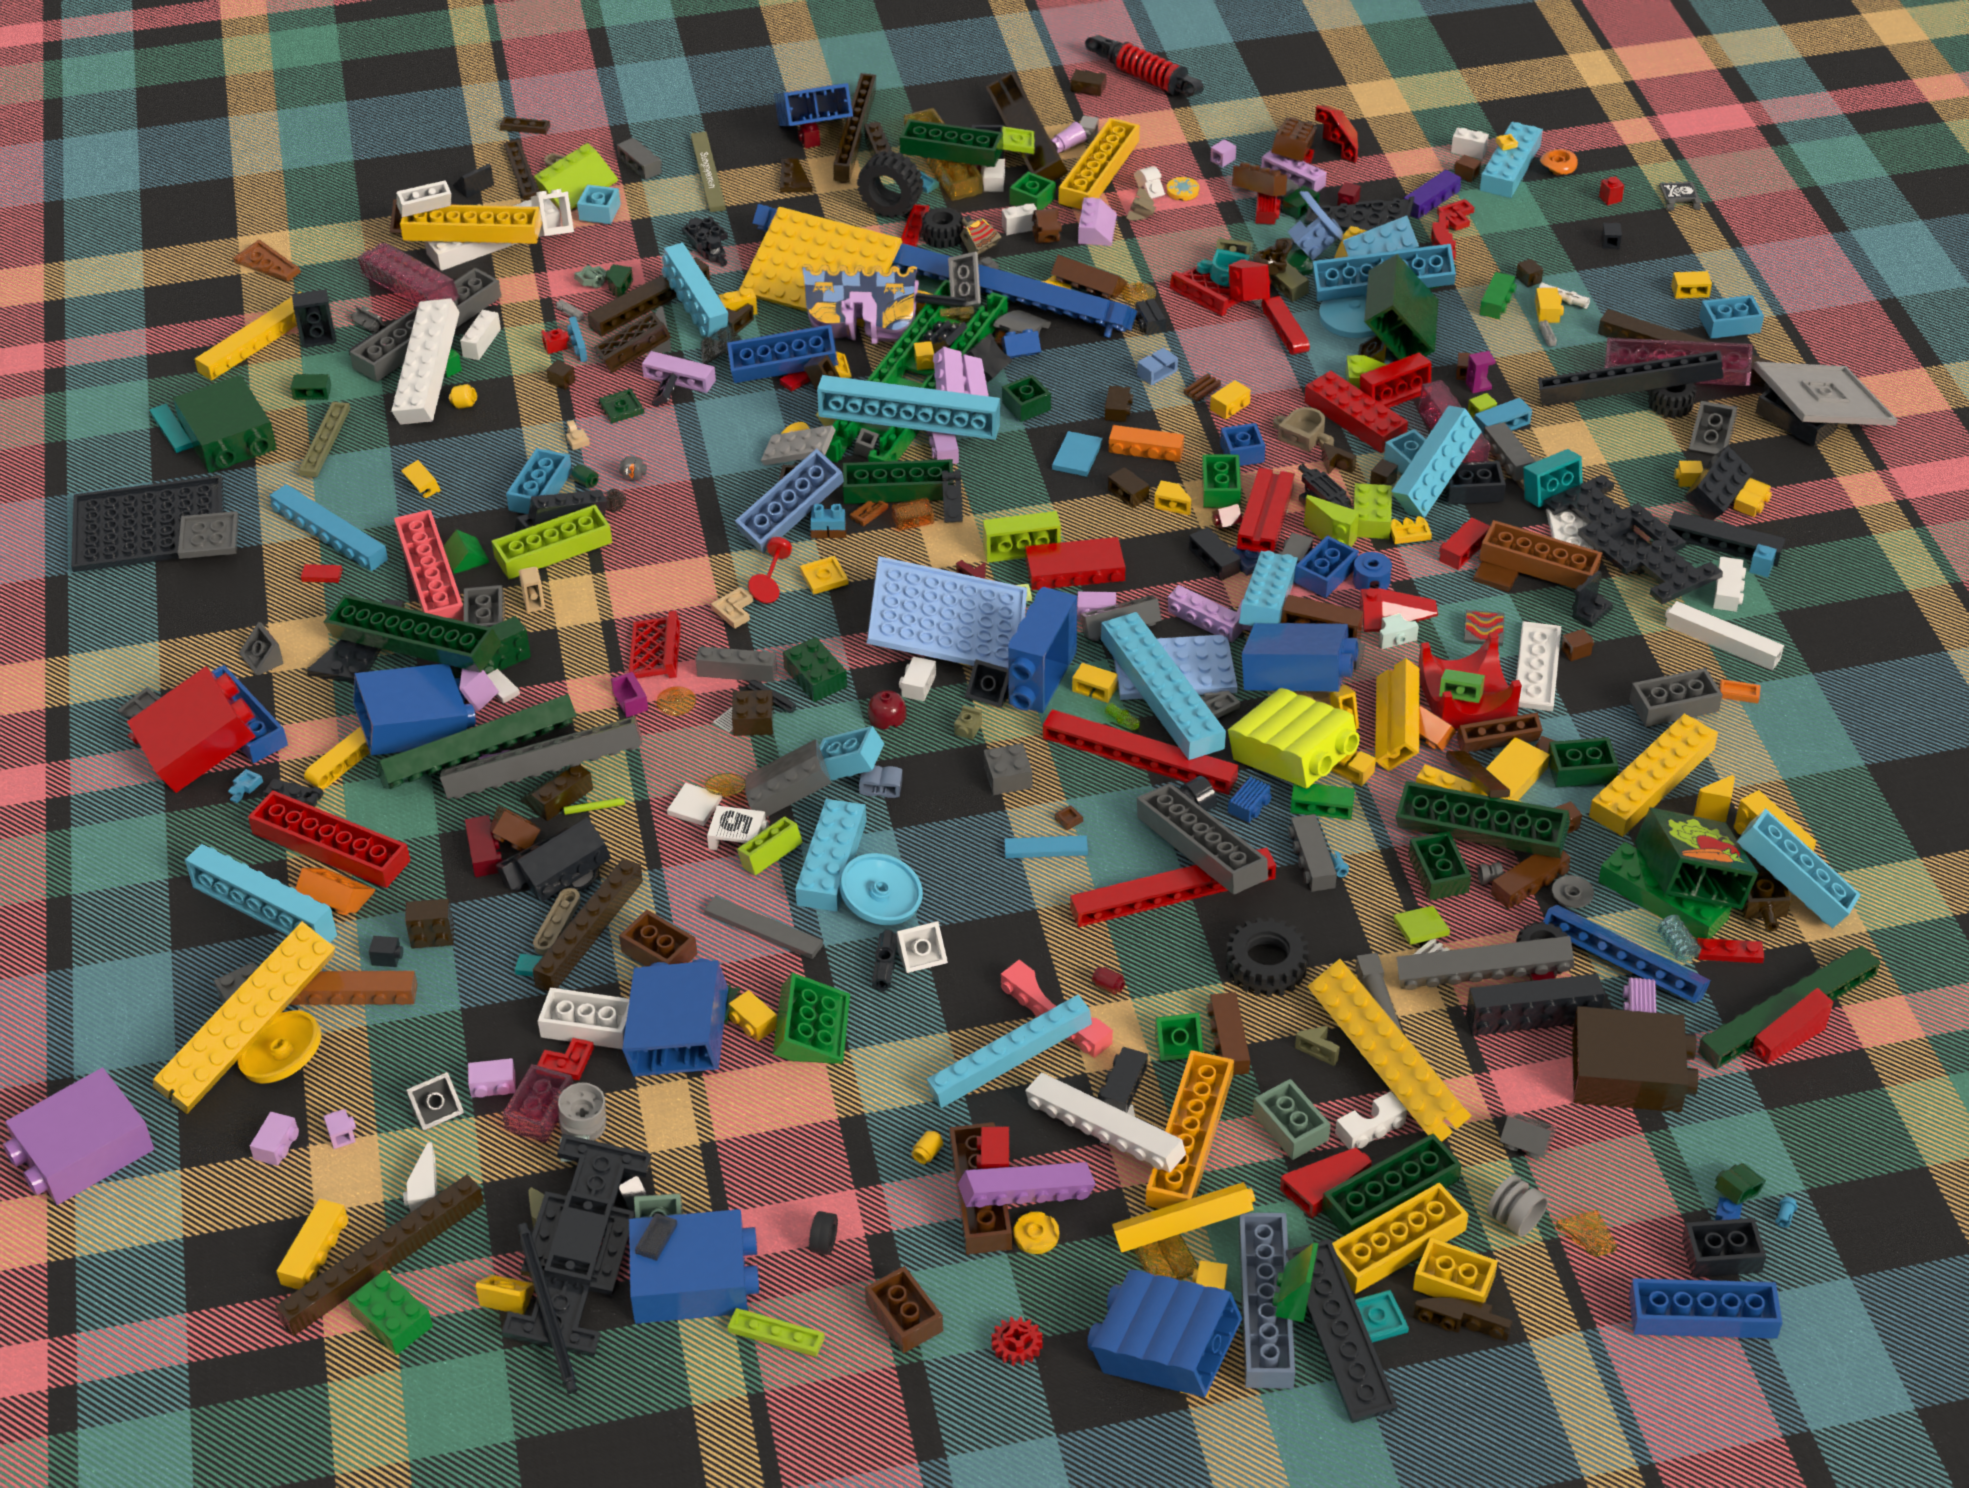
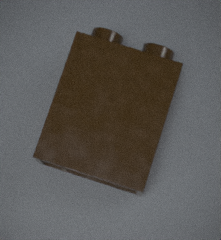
(1632, 1059)

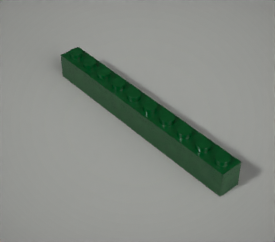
(1833, 980)

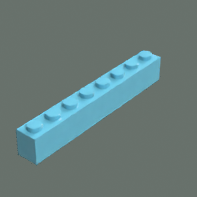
(1009, 1051)

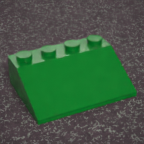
(811, 1021)

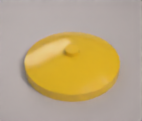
(282, 1048)

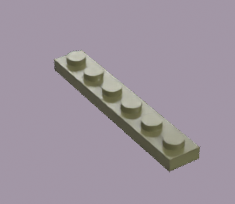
(324, 439)

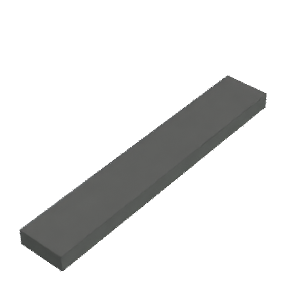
(763, 927)

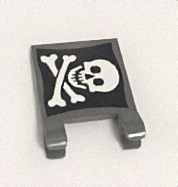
(1680, 192)

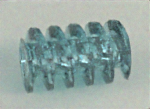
(1678, 938)

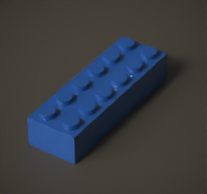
(779, 353)
(268, 732)
(1705, 1308)

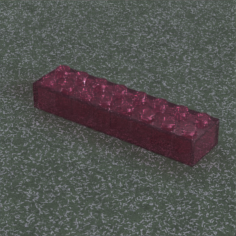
(406, 275)
(1735, 356)

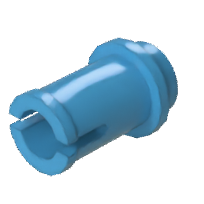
(1340, 866)
(1787, 1208)

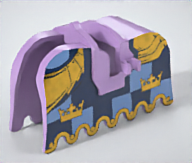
(879, 298)

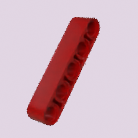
(1285, 325)

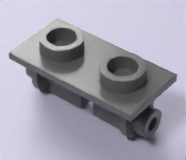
(365, 318)

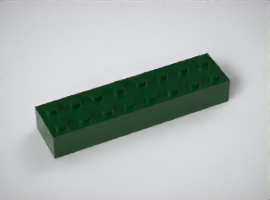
(1483, 819)

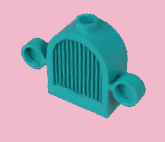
(1219, 266)

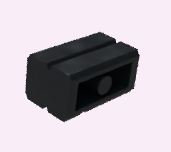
(1150, 317)

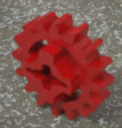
(1016, 1341)

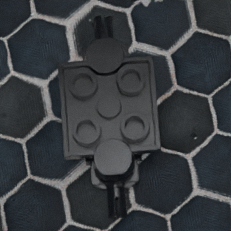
(706, 238)
(1323, 487)

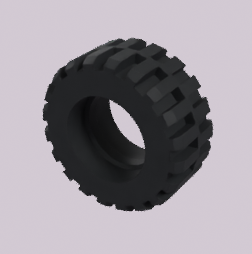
(902, 172)

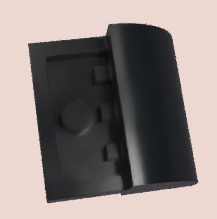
(943, 334)

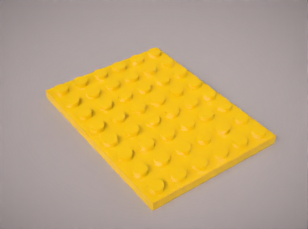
(816, 241)

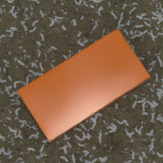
(1740, 691)

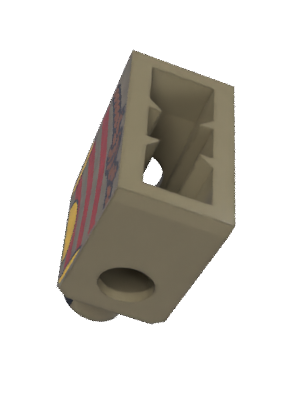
(978, 235)

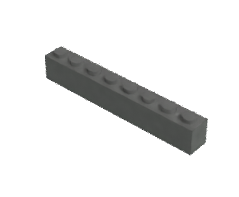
(1485, 962)

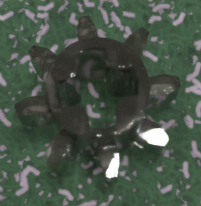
(615, 500)

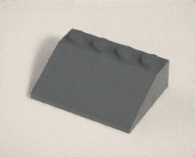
(787, 779)

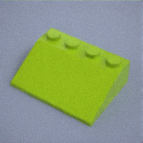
(574, 173)

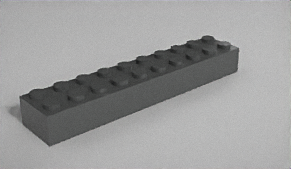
(388, 347)

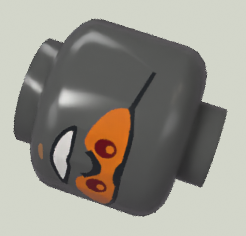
(632, 468)

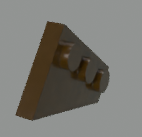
(793, 177)

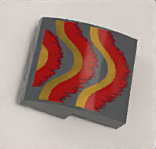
(1480, 623)

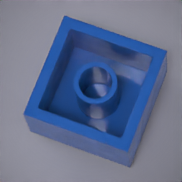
(1243, 441)

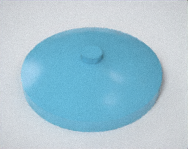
(1345, 317)
(881, 889)

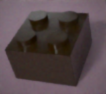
(752, 712)
(429, 923)

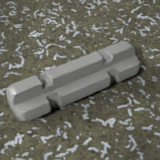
(570, 310)
(1547, 333)

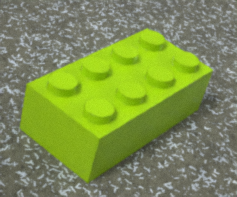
(1008, 536)

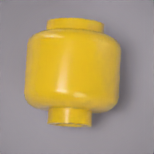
(463, 396)

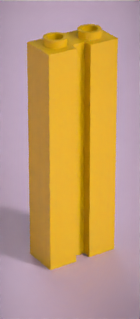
(1397, 715)
(1519, 766)

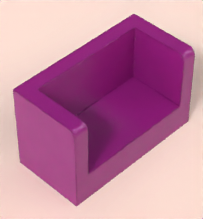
(1478, 370)
(629, 694)

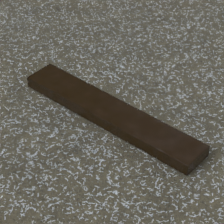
(521, 169)
(1478, 774)

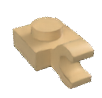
(576, 438)

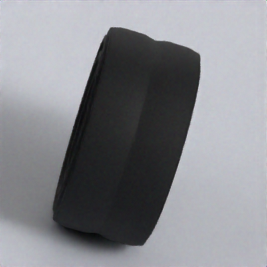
(823, 1233)

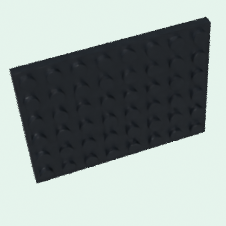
(138, 521)

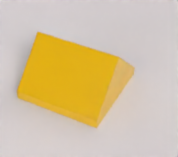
(1715, 800)
(504, 1293)

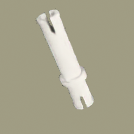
(1570, 297)

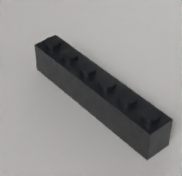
(1723, 536)

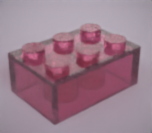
(535, 1103)

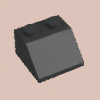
(1527, 1135)

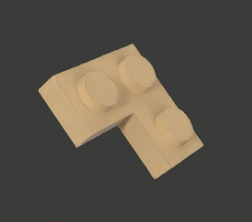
(731, 607)

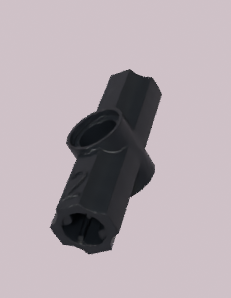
(884, 960)

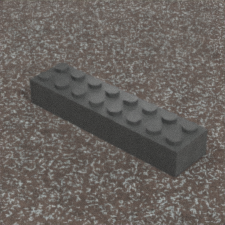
(1202, 838)

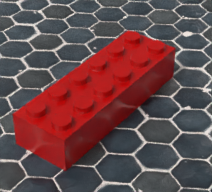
(1354, 410)

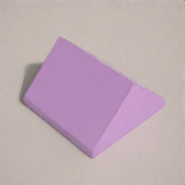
(477, 688)

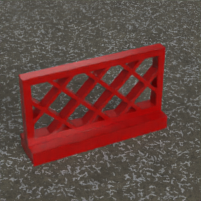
(1201, 292)
(669, 645)

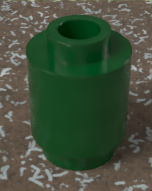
(585, 476)

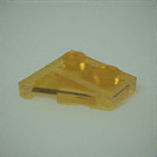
(961, 313)
(1590, 1232)

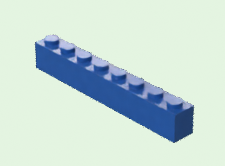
(1628, 954)

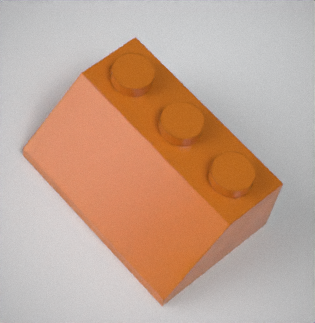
(333, 889)

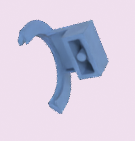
(1318, 234)

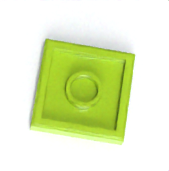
(1018, 140)
(1421, 925)

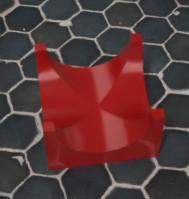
(1497, 698)

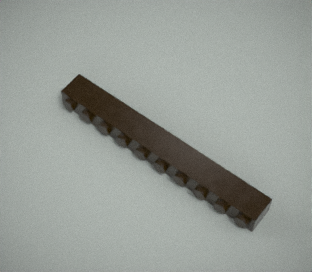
(854, 128)
(1623, 326)
(379, 1254)

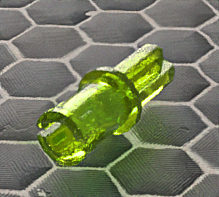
(1122, 716)

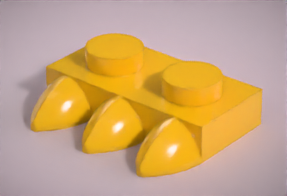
(1410, 531)

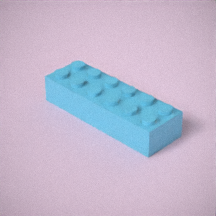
(1509, 166)
(693, 290)
(1436, 461)
(1268, 588)
(829, 853)
(1798, 868)

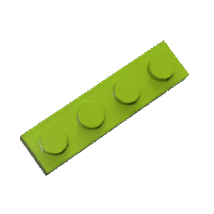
(776, 1332)

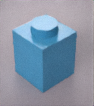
(1763, 560)

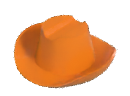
(1559, 161)

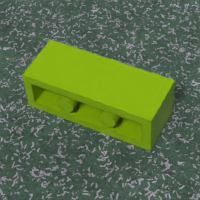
(769, 845)

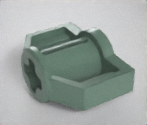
(591, 276)

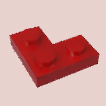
(1456, 214)
(571, 1062)

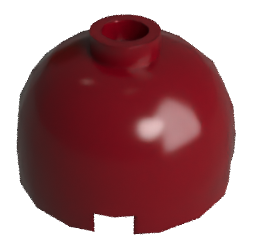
(886, 709)

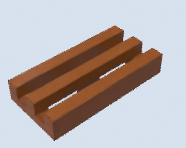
(870, 514)

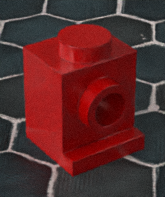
(554, 340)

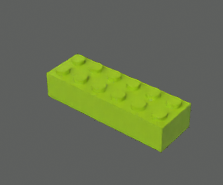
(552, 541)

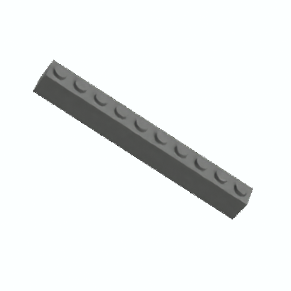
(541, 757)

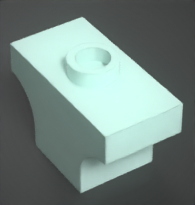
(1397, 631)

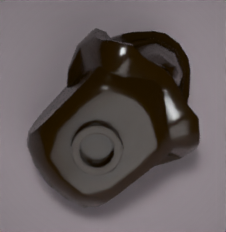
(1275, 256)

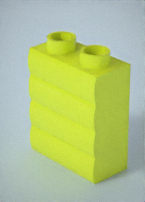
(1294, 737)

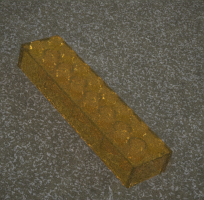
(957, 179)

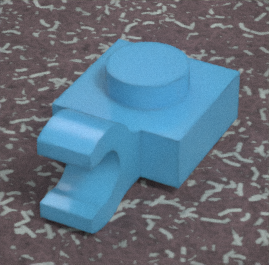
(245, 782)

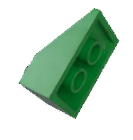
(1295, 1285)

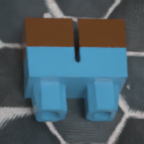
(833, 517)

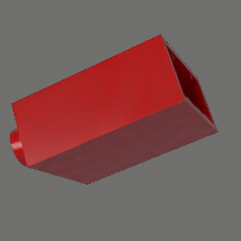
(193, 727)

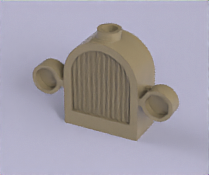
(1302, 429)

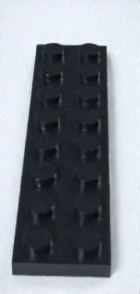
(1345, 1338)

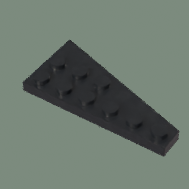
(1365, 214)
(347, 658)

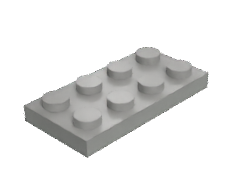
(797, 444)

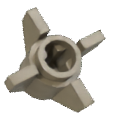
(1142, 206)

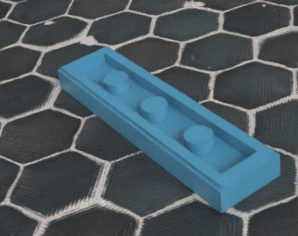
(1046, 846)

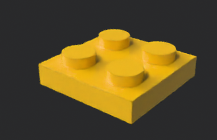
(824, 575)

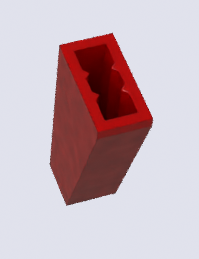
(1794, 1027)
(1308, 1183)

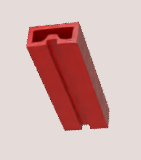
(1265, 511)

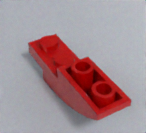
(1440, 233)

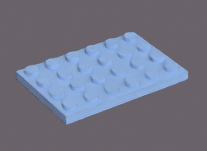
(1201, 659)

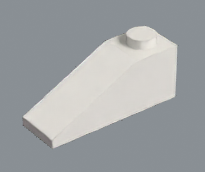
(422, 1181)

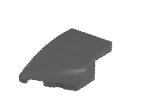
(1019, 320)

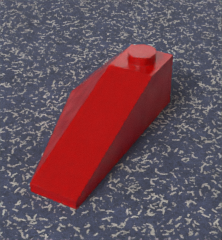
(1383, 603)

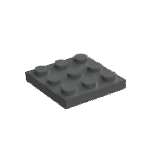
(208, 534)

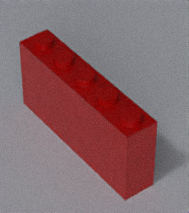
(1075, 563)

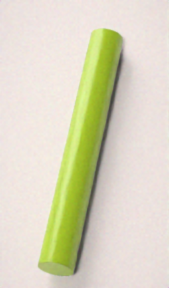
(594, 805)

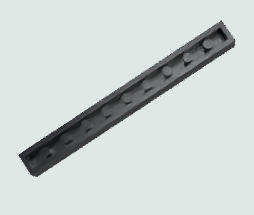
(1631, 378)

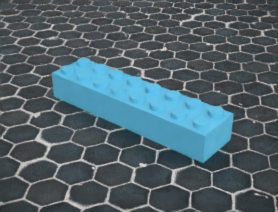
(257, 894)

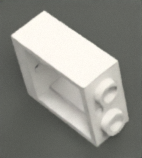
(537, 201)

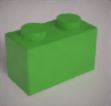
(1462, 685)

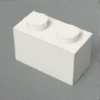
(1469, 143)
(994, 177)
(1018, 219)
(918, 678)

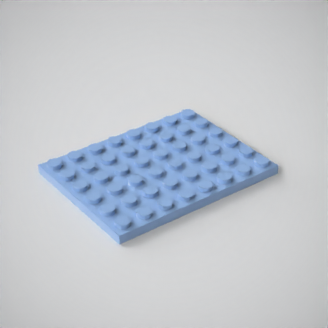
(943, 613)

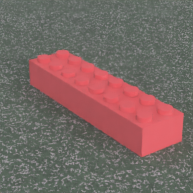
(429, 565)

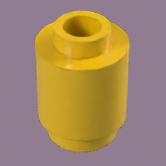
(927, 1147)

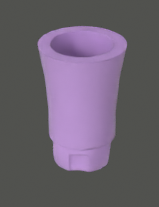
(1069, 137)

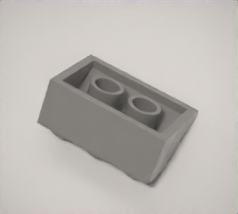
(965, 278)

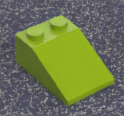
(1358, 365)
(1331, 519)

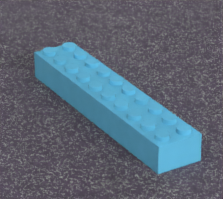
(909, 407)
(1163, 686)

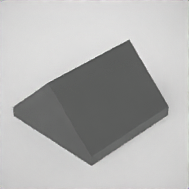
(261, 650)
(434, 1101)

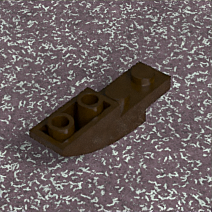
(1458, 1312)

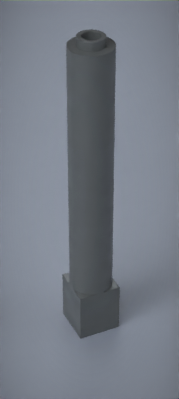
(1371, 975)

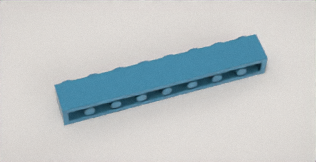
(328, 527)

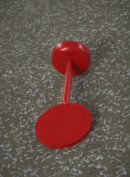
(762, 586)

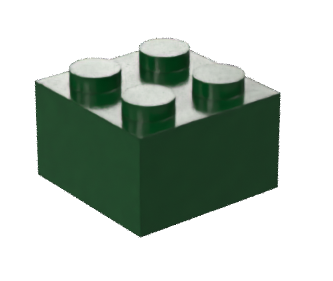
(1026, 398)

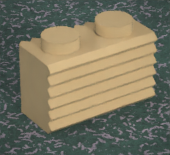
(531, 589)

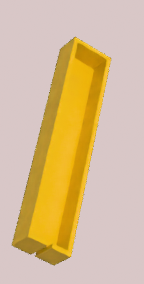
(243, 1017)
(1388, 1051)

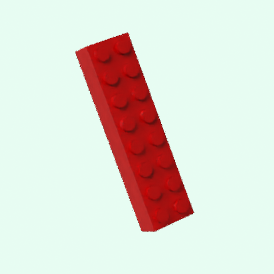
(329, 839)

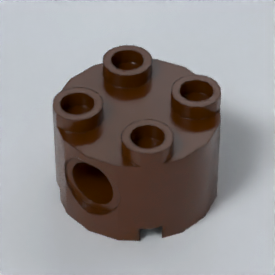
(1046, 225)

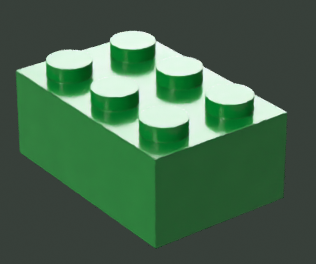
(1221, 480)
(390, 1312)

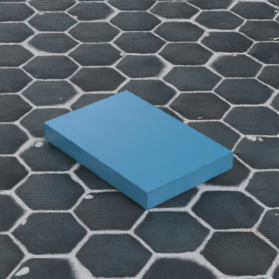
(1077, 453)

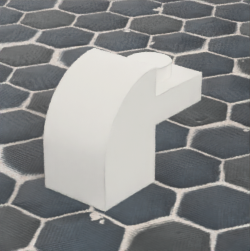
(1150, 180)

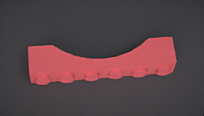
(1021, 983)

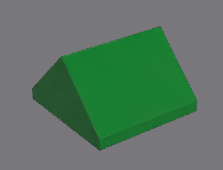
(464, 552)
(1178, 1036)

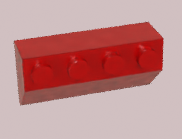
(1398, 380)

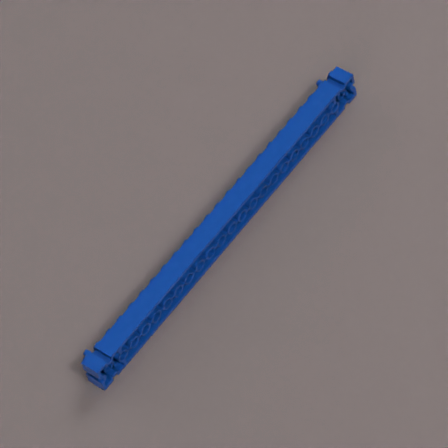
(1015, 287)

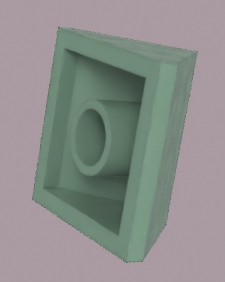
(662, 1204)

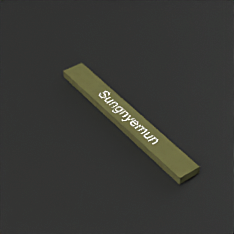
(708, 172)

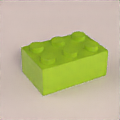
(1374, 509)

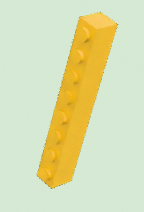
(247, 341)

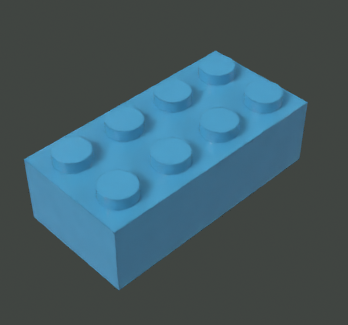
(1384, 238)
(541, 475)

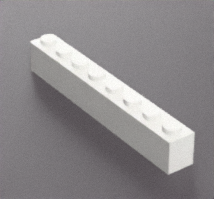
(1105, 1122)

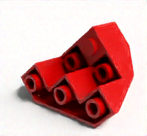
(1338, 130)

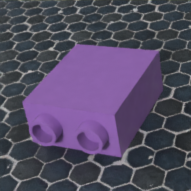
(77, 1137)

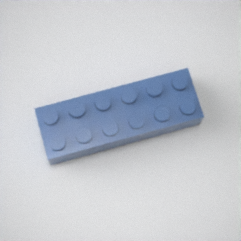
(789, 500)

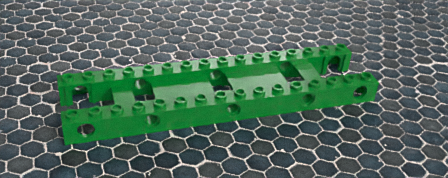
(901, 358)

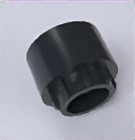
(1200, 792)

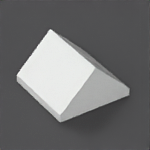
(921, 947)

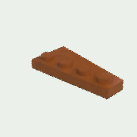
(267, 260)

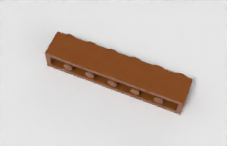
(359, 988)

